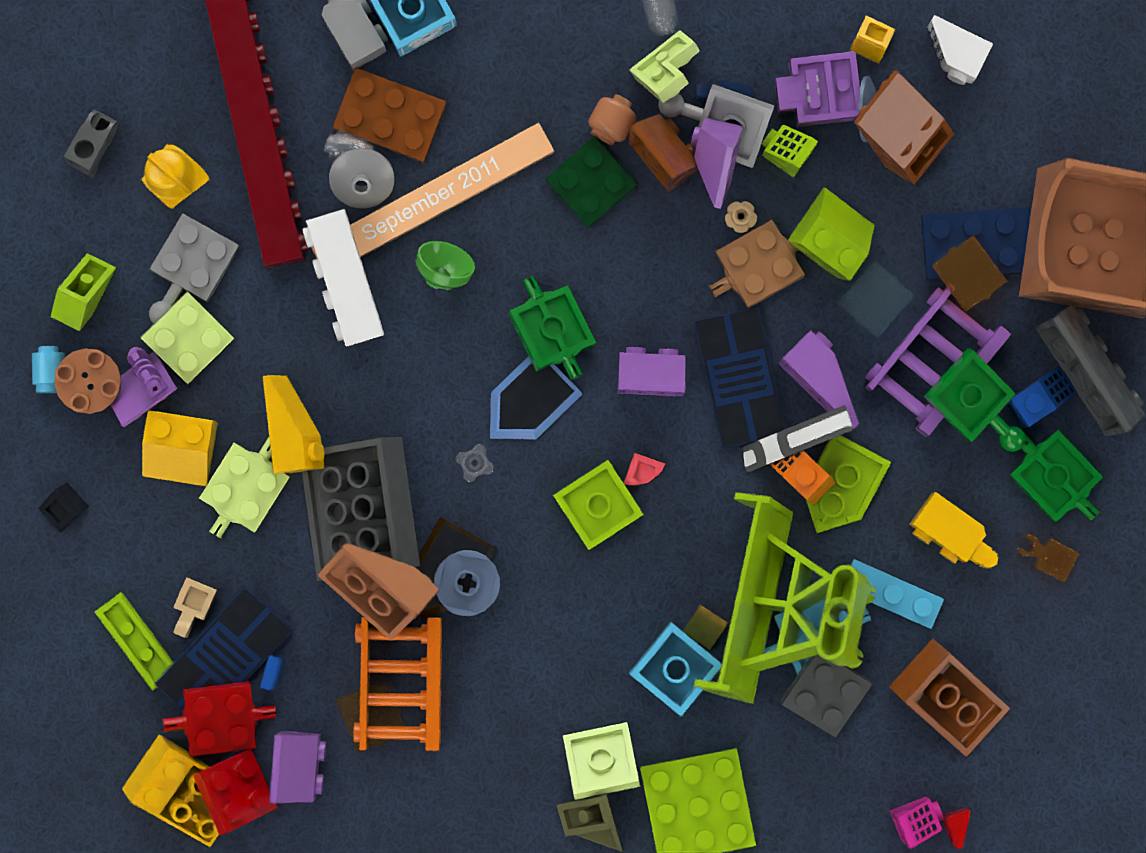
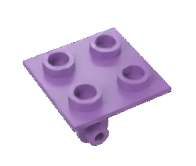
(141, 386)

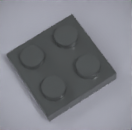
(825, 694)

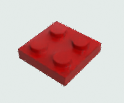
(234, 791)

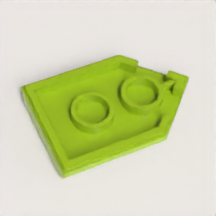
(856, 478)

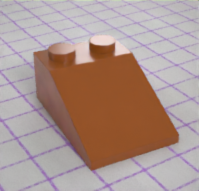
(663, 150)
(949, 697)

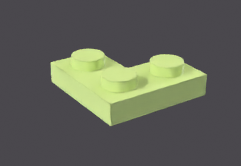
(659, 69)

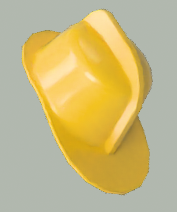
(172, 175)

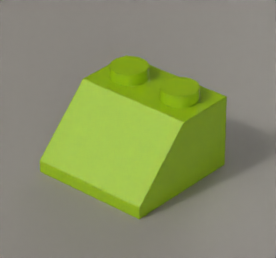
(833, 235)

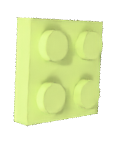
(187, 337)
(601, 761)

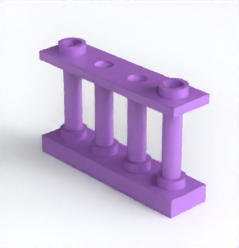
(988, 340)

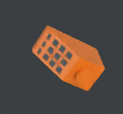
(804, 475)

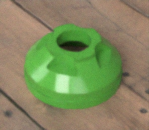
(444, 265)

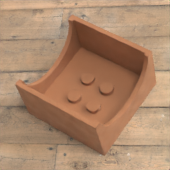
(1087, 238)

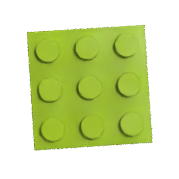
(698, 804)

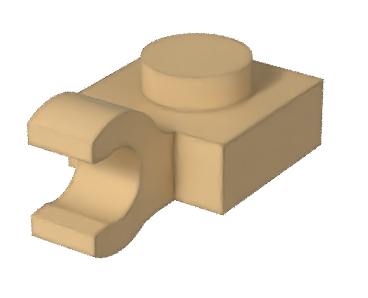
(193, 601)

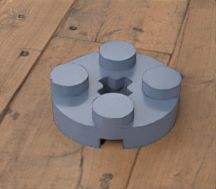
(452, 594)

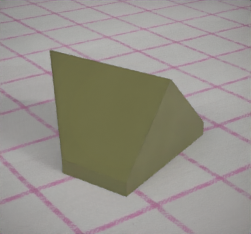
(591, 820)

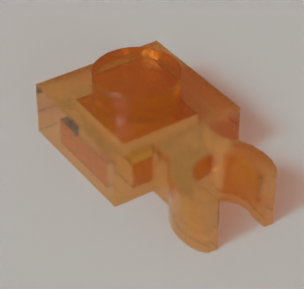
(1052, 558)

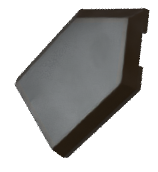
(442, 542)

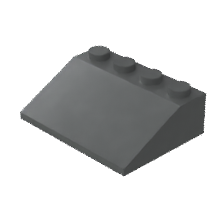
(1091, 371)
(361, 502)

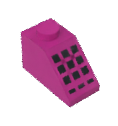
(917, 821)

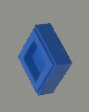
(272, 672)

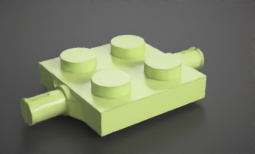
(243, 488)

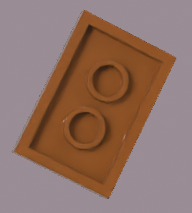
(390, 114)

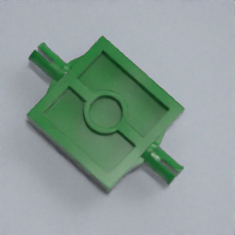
(552, 328)
(1056, 477)

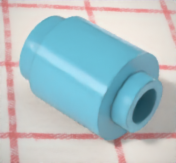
(44, 366)

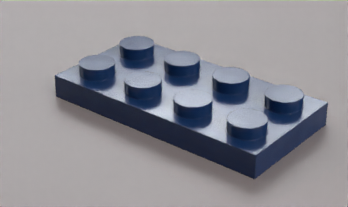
(998, 231)

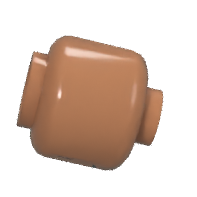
(612, 119)

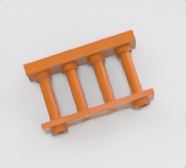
(427, 699)

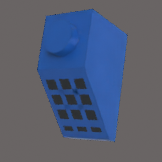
(1041, 397)

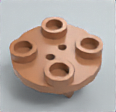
(74, 388)

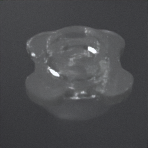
(470, 471)

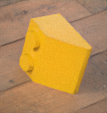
(178, 448)

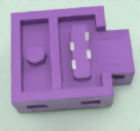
(820, 89)

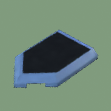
(530, 401)

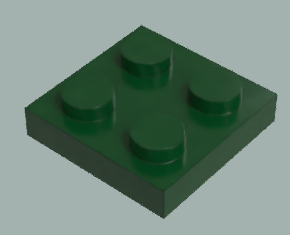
(591, 182)

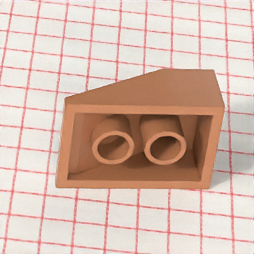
(378, 587)

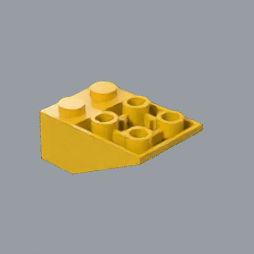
(168, 790)

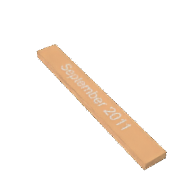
(450, 189)

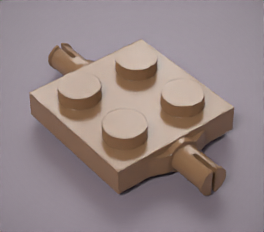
(758, 265)

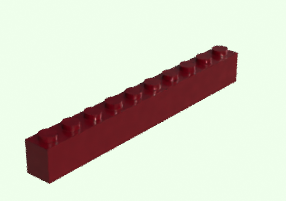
(256, 132)

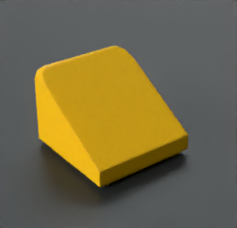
(872, 39)

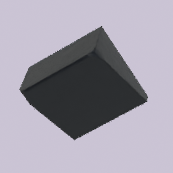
(63, 506)

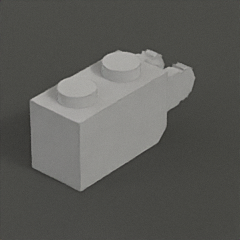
(354, 30)

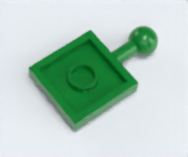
(971, 399)

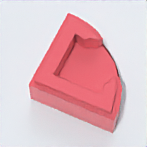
(642, 470)

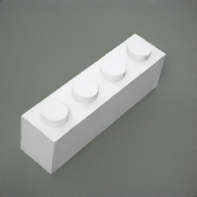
(344, 277)

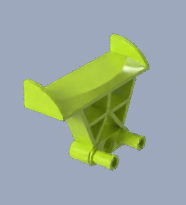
(756, 601)

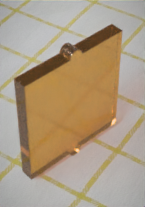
(969, 273)
(378, 715)

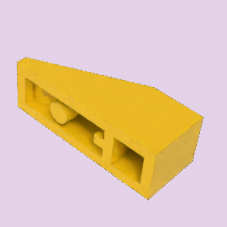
(292, 434)

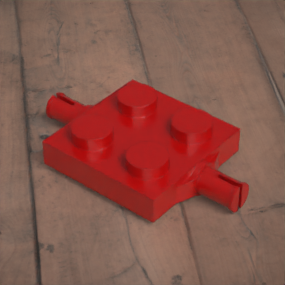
(219, 718)

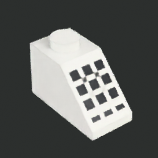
(958, 50)

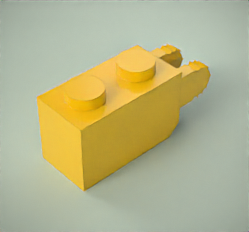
(953, 531)

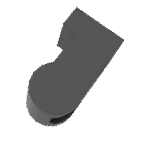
(91, 143)

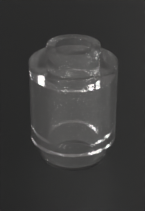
(661, 16)
(344, 142)

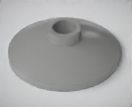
(365, 166)

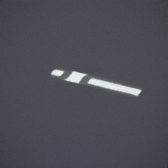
(797, 438)

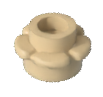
(737, 208)

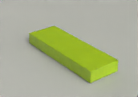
(134, 638)

